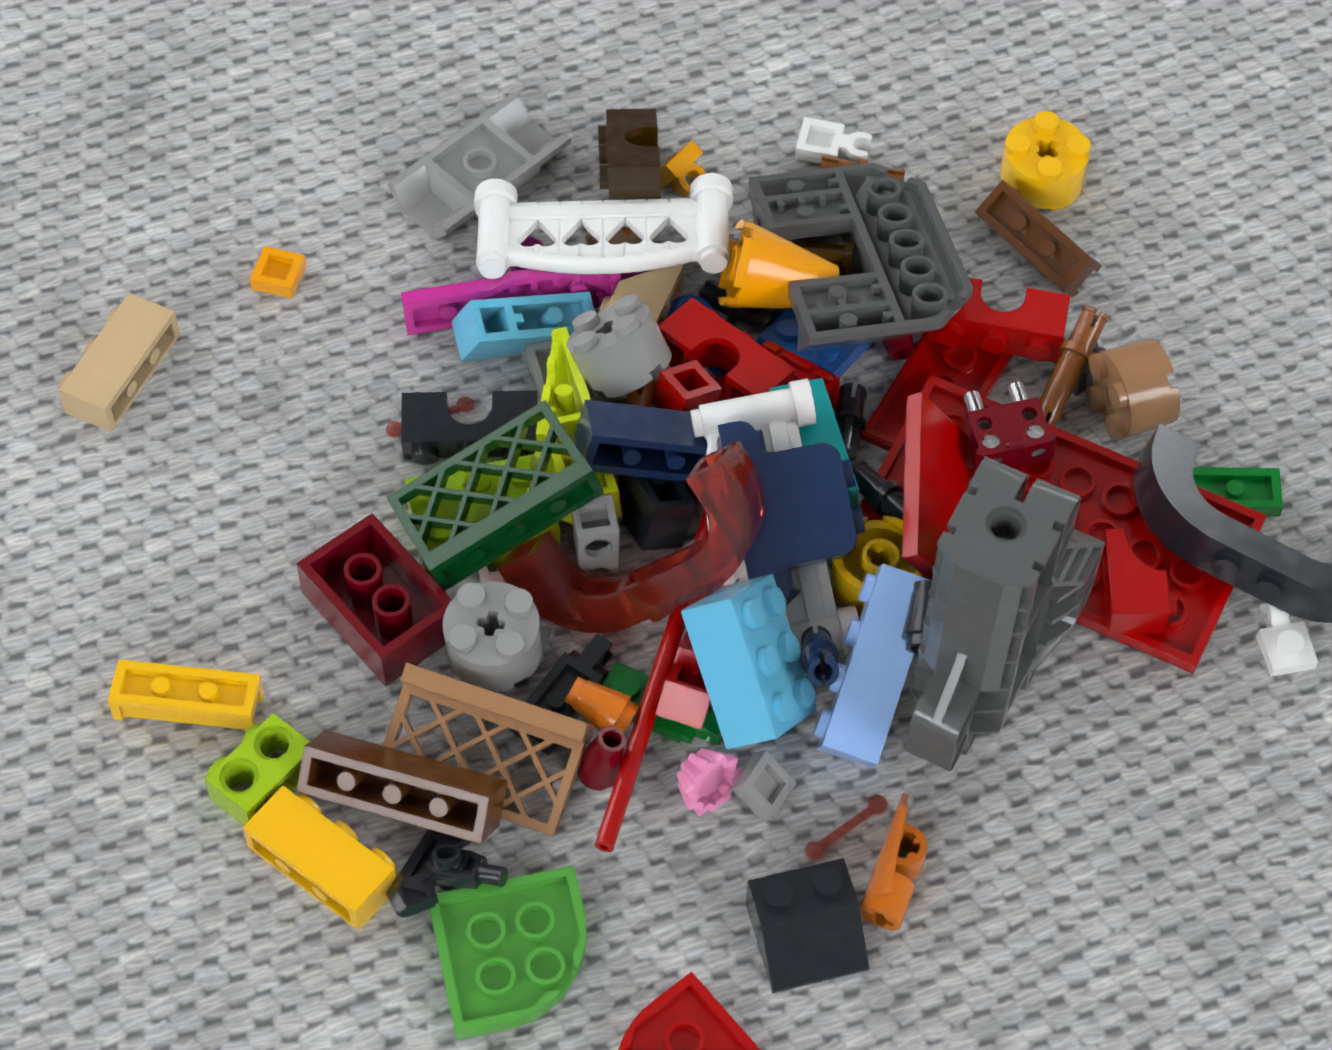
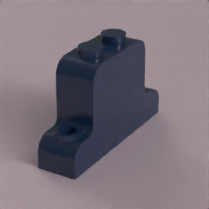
(804, 506)

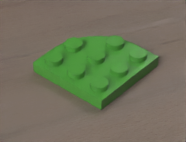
(509, 949)

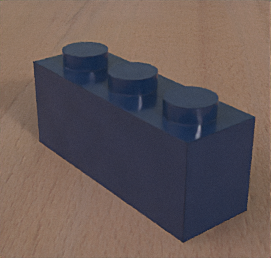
(638, 440)

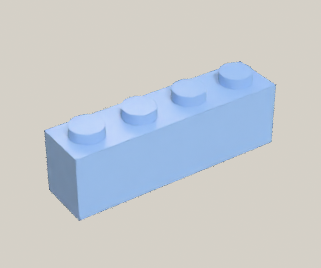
(872, 672)

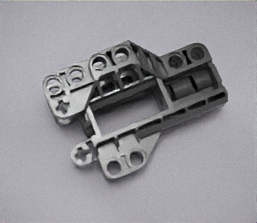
(997, 606)

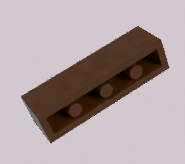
(402, 786)

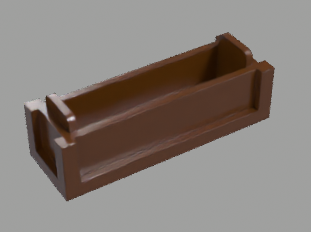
(1037, 238)

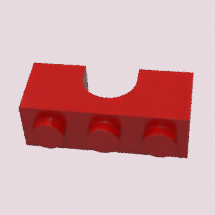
(1028, 332)
(704, 336)

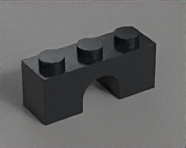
(433, 434)

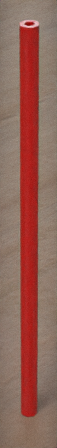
(643, 723)

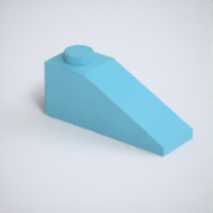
(505, 325)

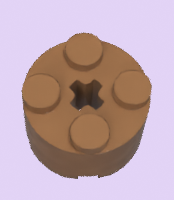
(1133, 388)

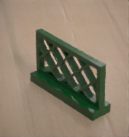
(510, 519)

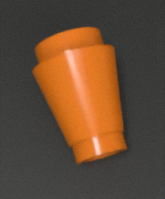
(601, 704)

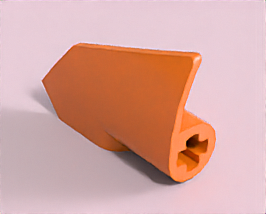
(892, 876)

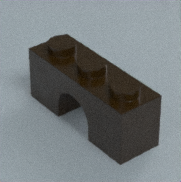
(630, 154)

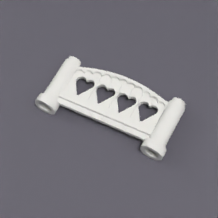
(699, 219)
(779, 416)

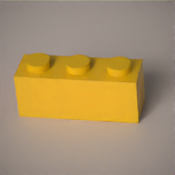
(321, 856)

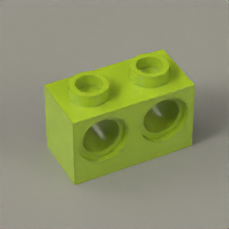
(251, 766)

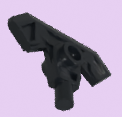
(442, 863)

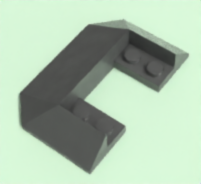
(902, 257)

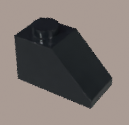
(656, 511)

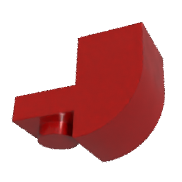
(687, 387)

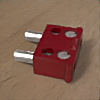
(1009, 432)

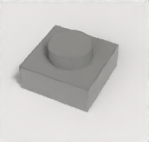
(763, 785)

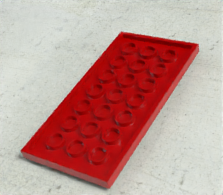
(1107, 502)

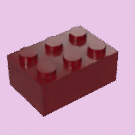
(376, 598)

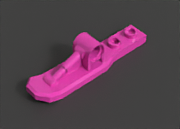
(437, 306)

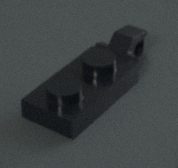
(560, 679)

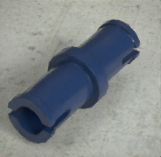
(819, 656)

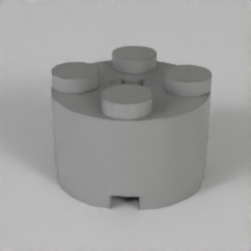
(618, 347)
(492, 635)

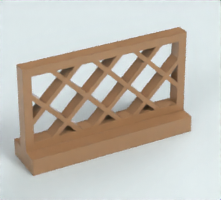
(507, 713)

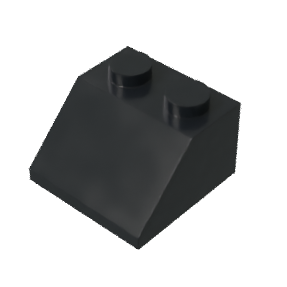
(807, 925)

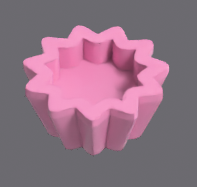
(707, 779)

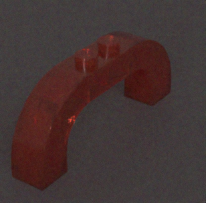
(589, 603)

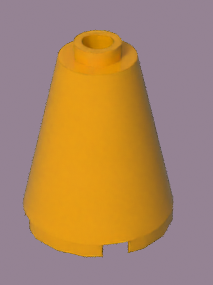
(764, 266)

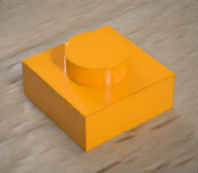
(278, 272)

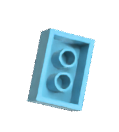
(749, 661)

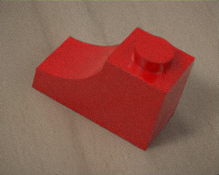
(1133, 592)

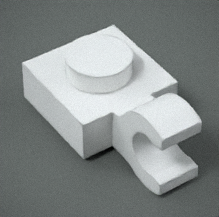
(1285, 644)

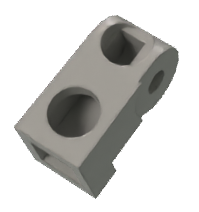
(597, 537)

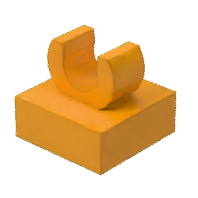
(680, 166)

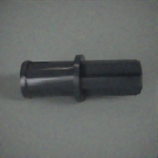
(754, 318)
(850, 417)

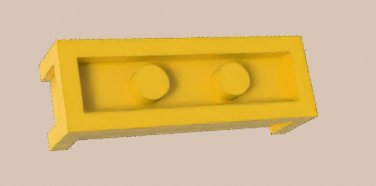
(185, 694)

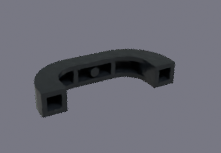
(1219, 543)

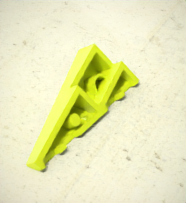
(566, 394)

